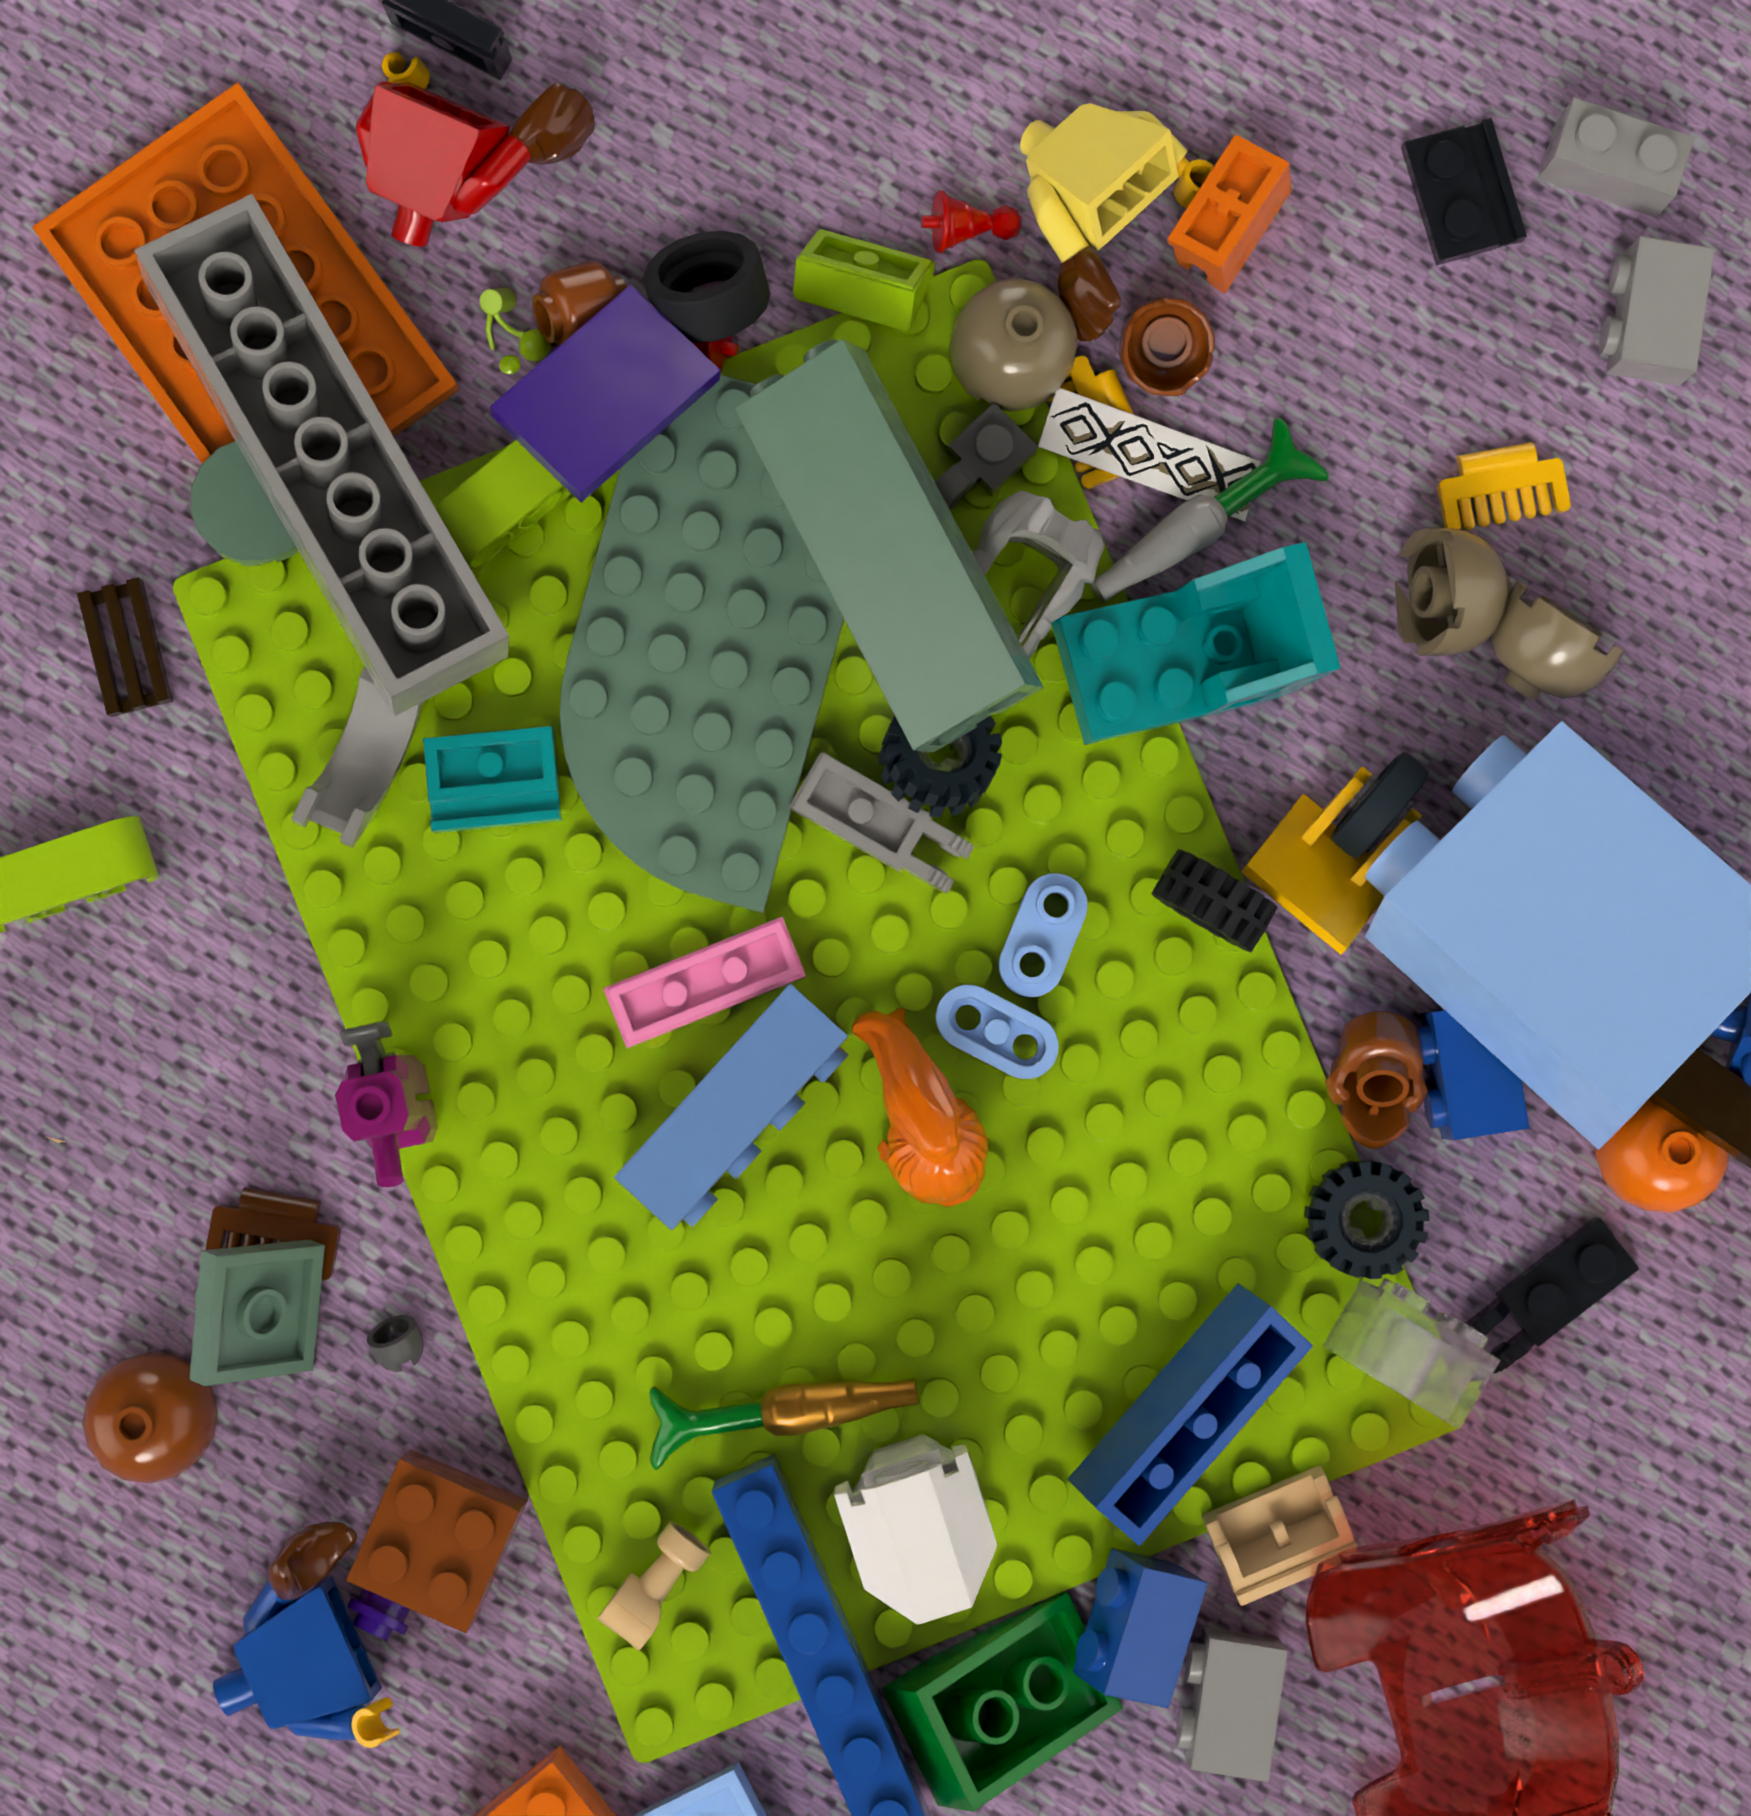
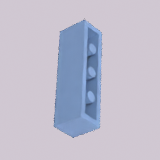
(732, 1107)

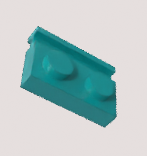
(492, 779)

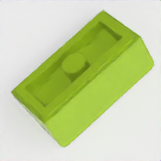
(862, 279)

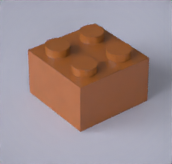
(437, 1540)

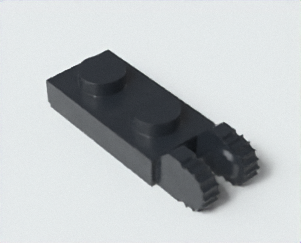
(1556, 1290)

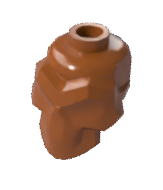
(1378, 1077)

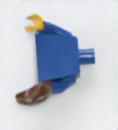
(302, 1650)

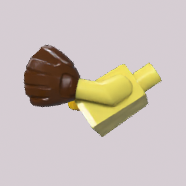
(1092, 182)

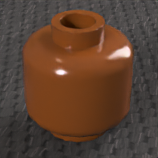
(572, 298)

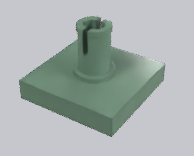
(256, 1311)

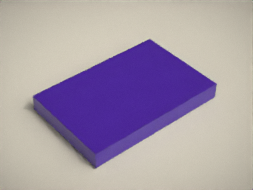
(605, 393)

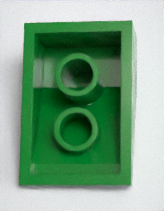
(998, 1704)

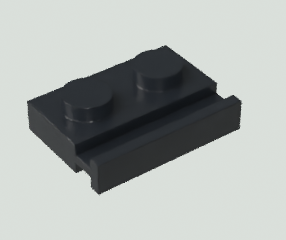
(454, 32)
(1463, 191)

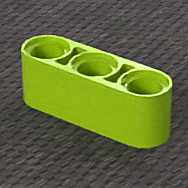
(499, 504)
(73, 868)

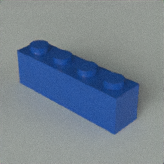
(1189, 1413)

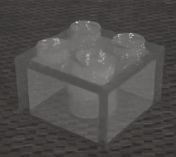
(1422, 1358)

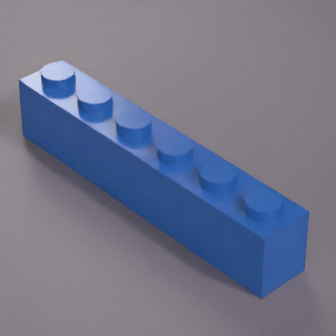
(817, 1642)

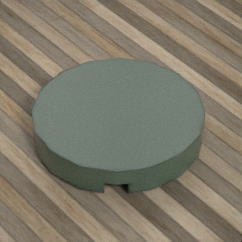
(236, 512)

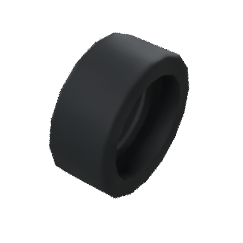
(702, 260)

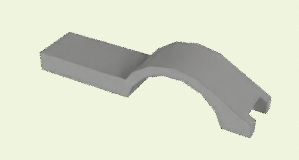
(360, 767)

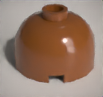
(149, 1418)

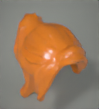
(933, 1138)

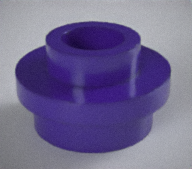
(378, 1615)

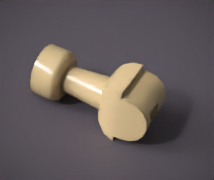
(638, 1601)

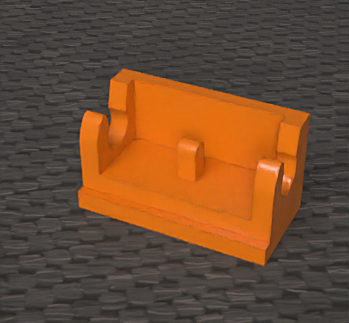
(1231, 211)

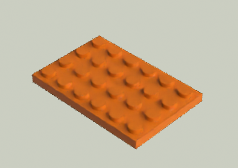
(194, 171)

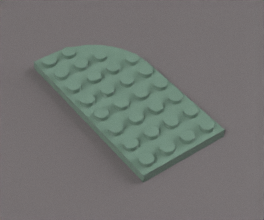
(698, 660)

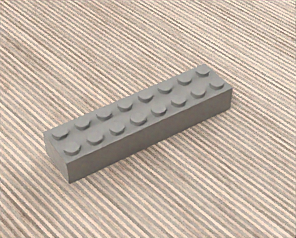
(323, 454)

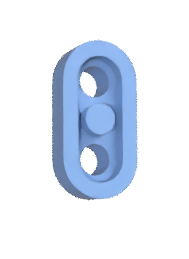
(1044, 935)
(997, 1029)

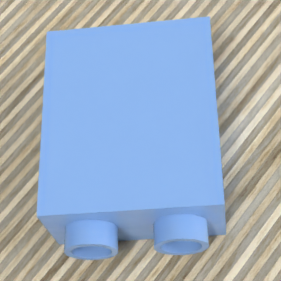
(1568, 927)

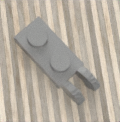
(874, 820)

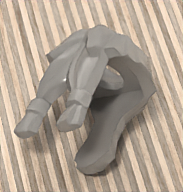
(1069, 544)

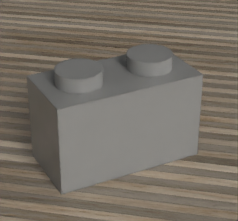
(1616, 157)
(1657, 310)
(1232, 1703)

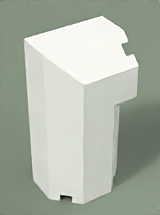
(919, 1528)

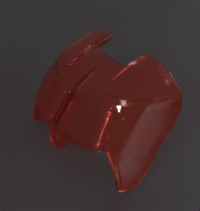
(1470, 1610)

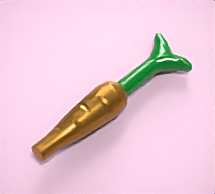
(782, 1411)

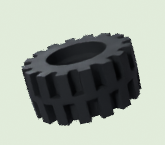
(1214, 900)

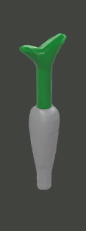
(1204, 518)

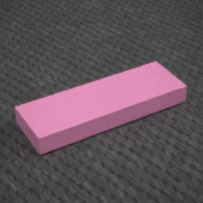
(704, 982)

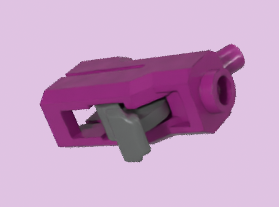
(380, 1102)

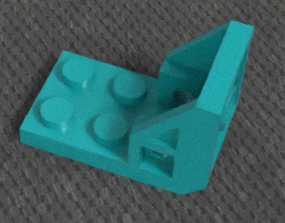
(1198, 649)

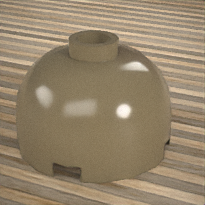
(1013, 344)
(1452, 579)
(1549, 648)

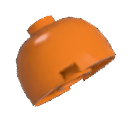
(1661, 1162)

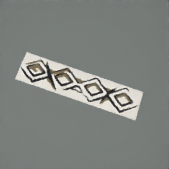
(1141, 449)

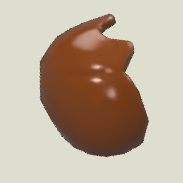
(1170, 328)

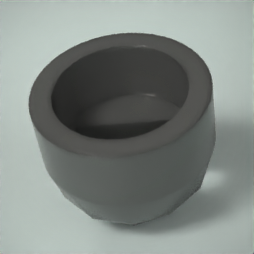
(398, 1350)

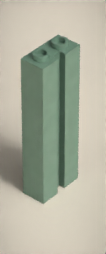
(887, 545)

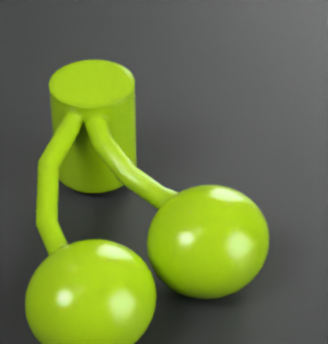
(531, 343)

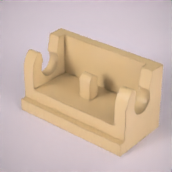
(1278, 1534)

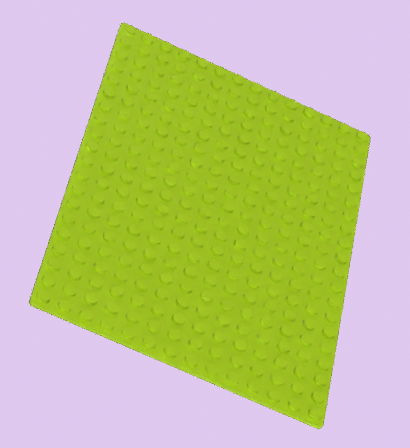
(1033, 1315)

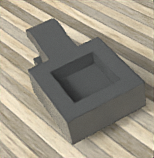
(986, 454)

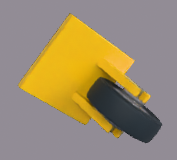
(1322, 867)

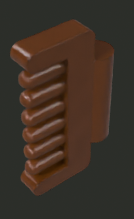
(270, 1218)

